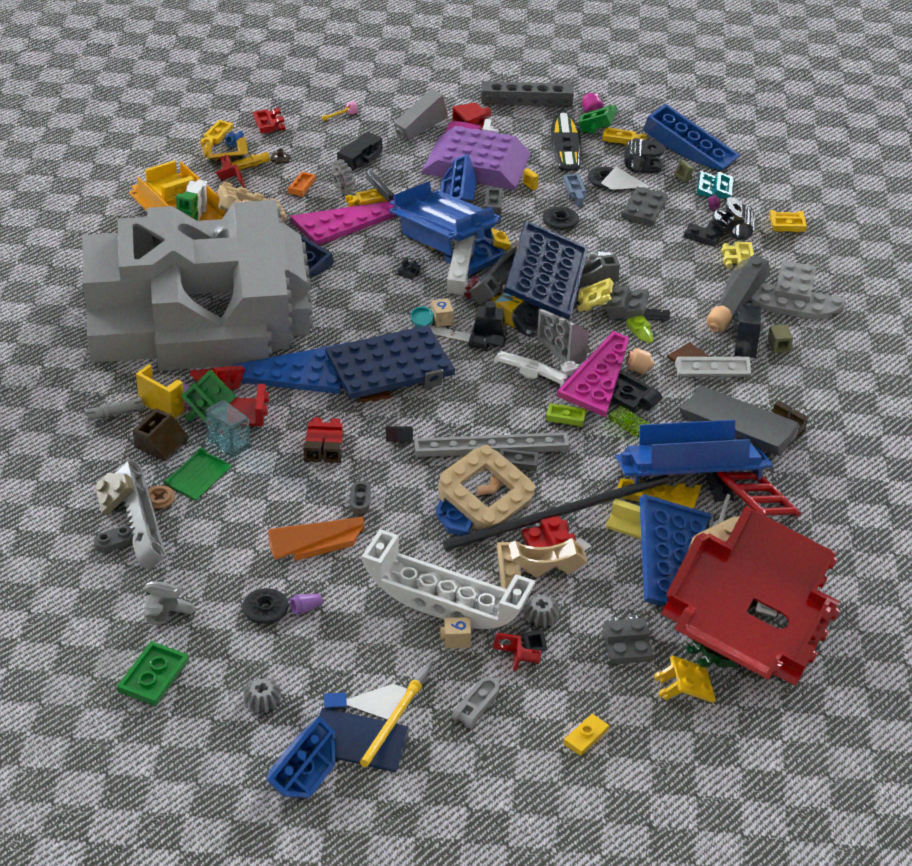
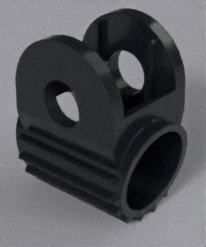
(639, 155)
(739, 223)

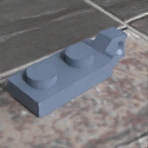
(575, 188)

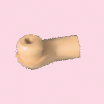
(491, 488)

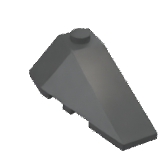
(744, 282)

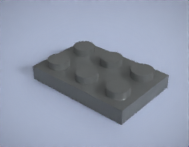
(644, 205)

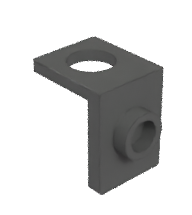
(433, 383)

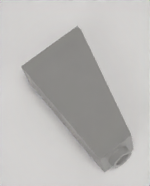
(422, 115)

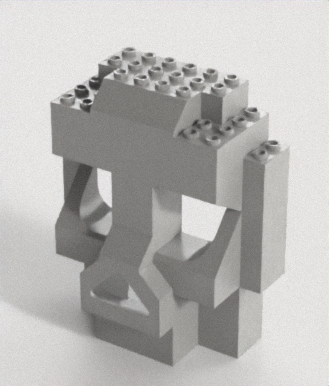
(143, 275)

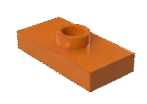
(302, 184)

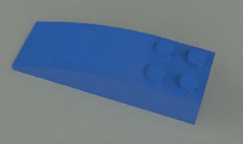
(688, 138)

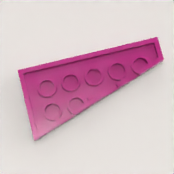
(332, 224)
(596, 378)

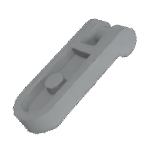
(476, 701)

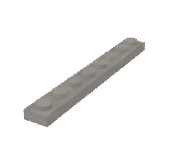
(465, 444)

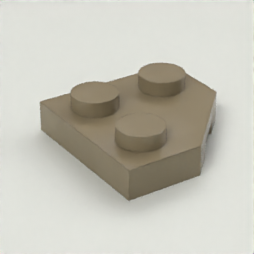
(112, 491)

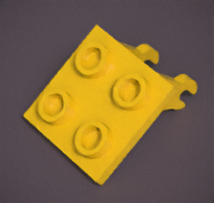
(690, 680)

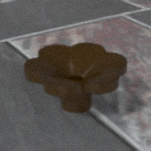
(280, 157)

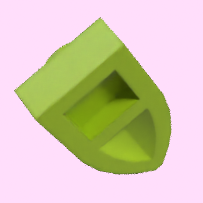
(640, 328)

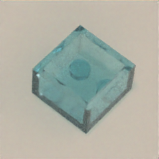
(227, 428)

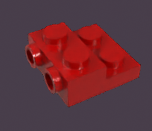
(549, 533)

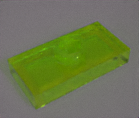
(627, 420)

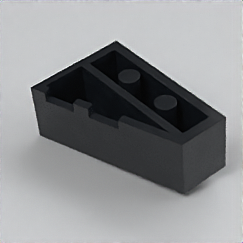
(747, 329)

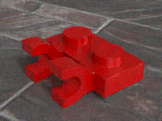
(268, 121)

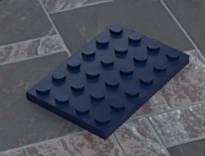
(546, 270)
(388, 361)

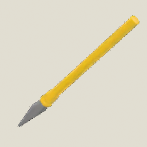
(413, 688)

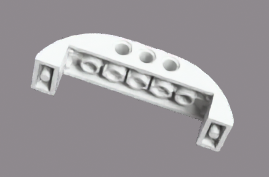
(442, 590)

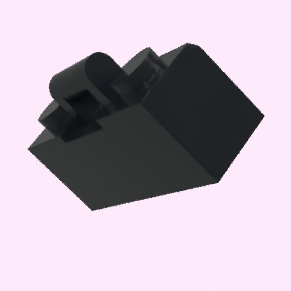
(361, 150)

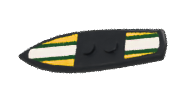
(566, 141)

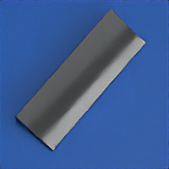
(762, 427)

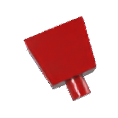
(470, 113)

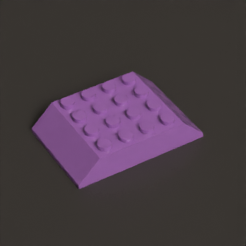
(494, 156)

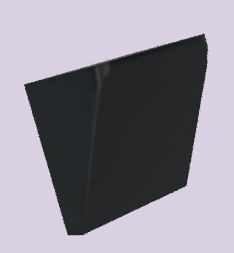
(534, 640)

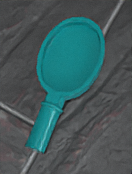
(422, 316)

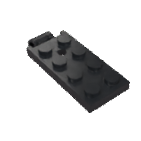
(638, 393)

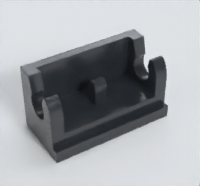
(718, 487)

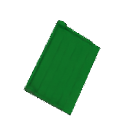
(197, 474)

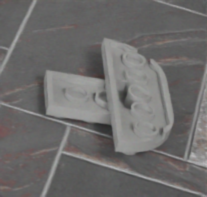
(795, 296)

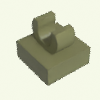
(684, 171)

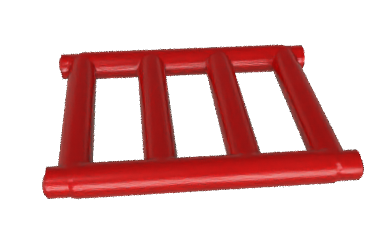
(754, 501)

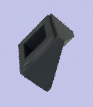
(399, 433)

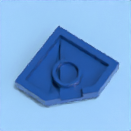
(452, 519)

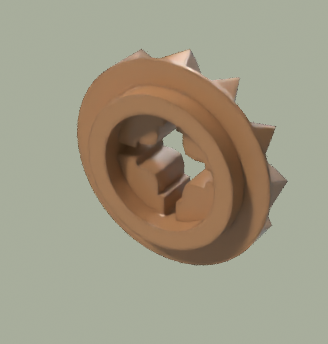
(161, 492)

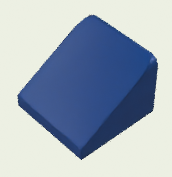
(335, 701)

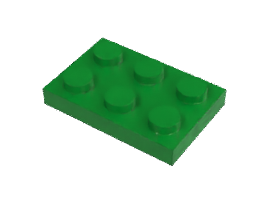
(153, 673)

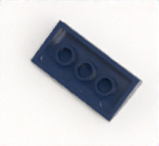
(317, 257)
(356, 734)

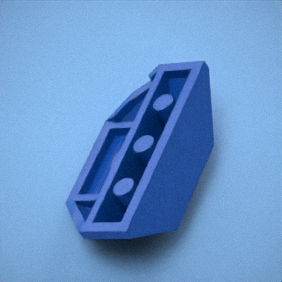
(460, 179)
(305, 762)

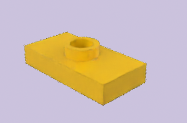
(500, 239)
(586, 734)

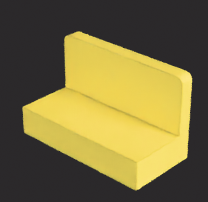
(625, 518)

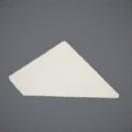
(621, 180)
(379, 701)

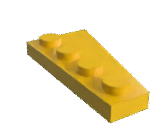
(677, 494)

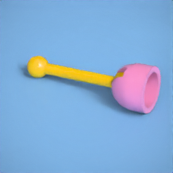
(351, 108)

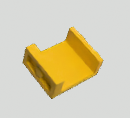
(241, 145)
(165, 180)
(157, 395)

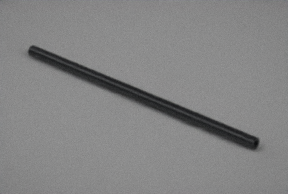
(560, 510)

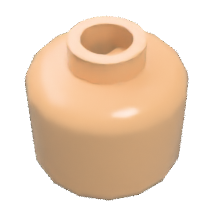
(719, 319)
(639, 361)

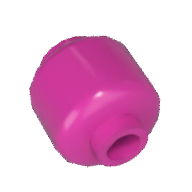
(591, 102)

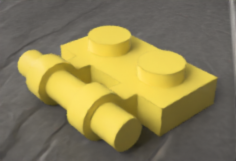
(741, 250)
(595, 295)

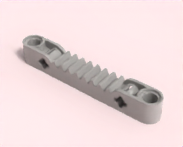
(147, 537)

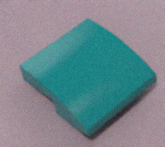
(714, 185)

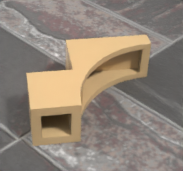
(538, 560)

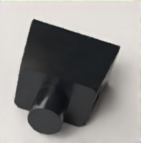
(490, 320)

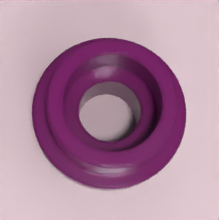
(714, 203)

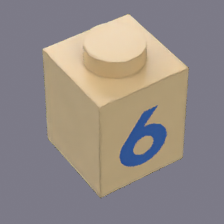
(442, 312)
(456, 632)

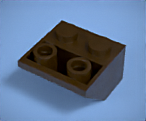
(159, 435)

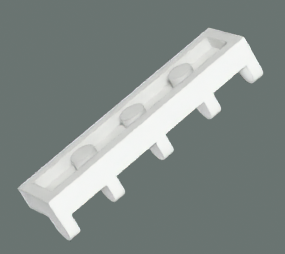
(713, 366)

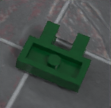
(711, 656)

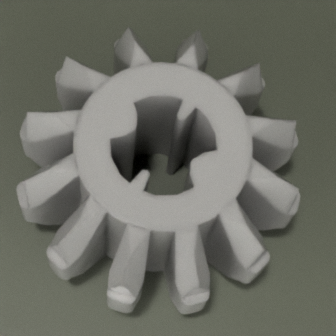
(541, 610)
(262, 695)

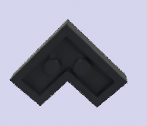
(708, 235)

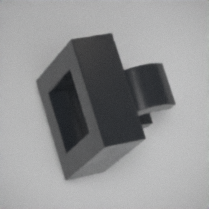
(409, 269)

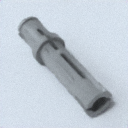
(113, 409)

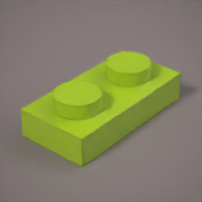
(566, 414)

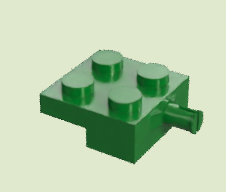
(597, 119)
(205, 394)

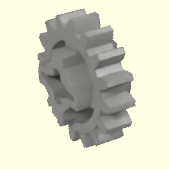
(342, 177)

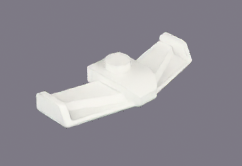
(531, 368)

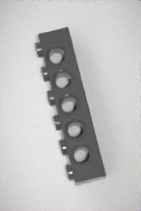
(527, 93)

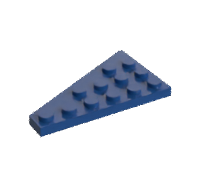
(297, 370)
(665, 542)

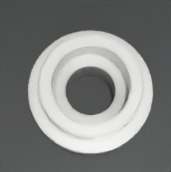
(569, 367)

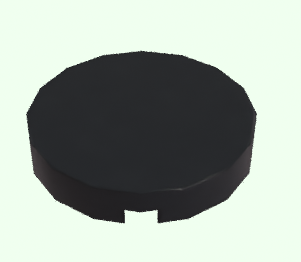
(526, 318)

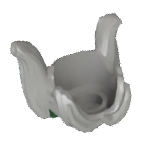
(162, 599)

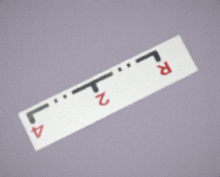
(451, 333)

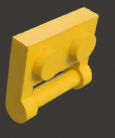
(788, 221)

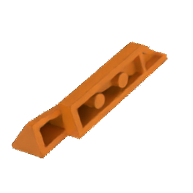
(314, 538)

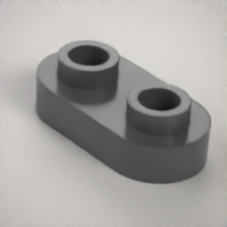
(360, 497)
(113, 539)

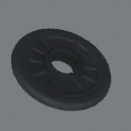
(598, 174)
(560, 218)
(275, 612)

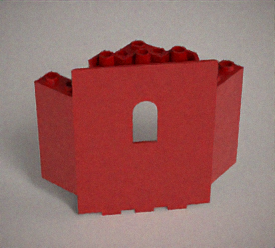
(760, 564)

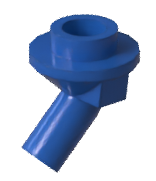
(231, 139)

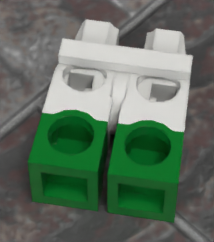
(193, 200)

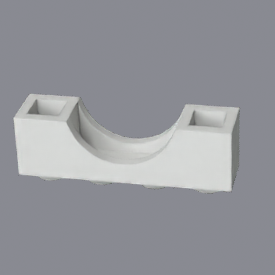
(460, 265)

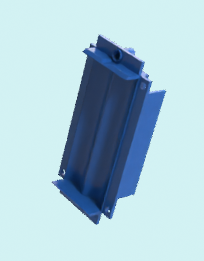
(438, 217)
(690, 449)

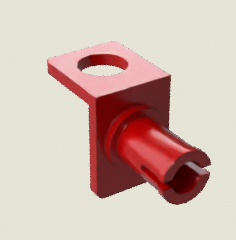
(229, 170)
(519, 652)

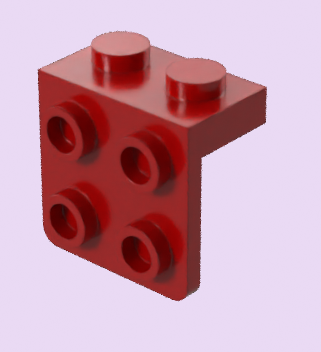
(229, 375)
(254, 408)

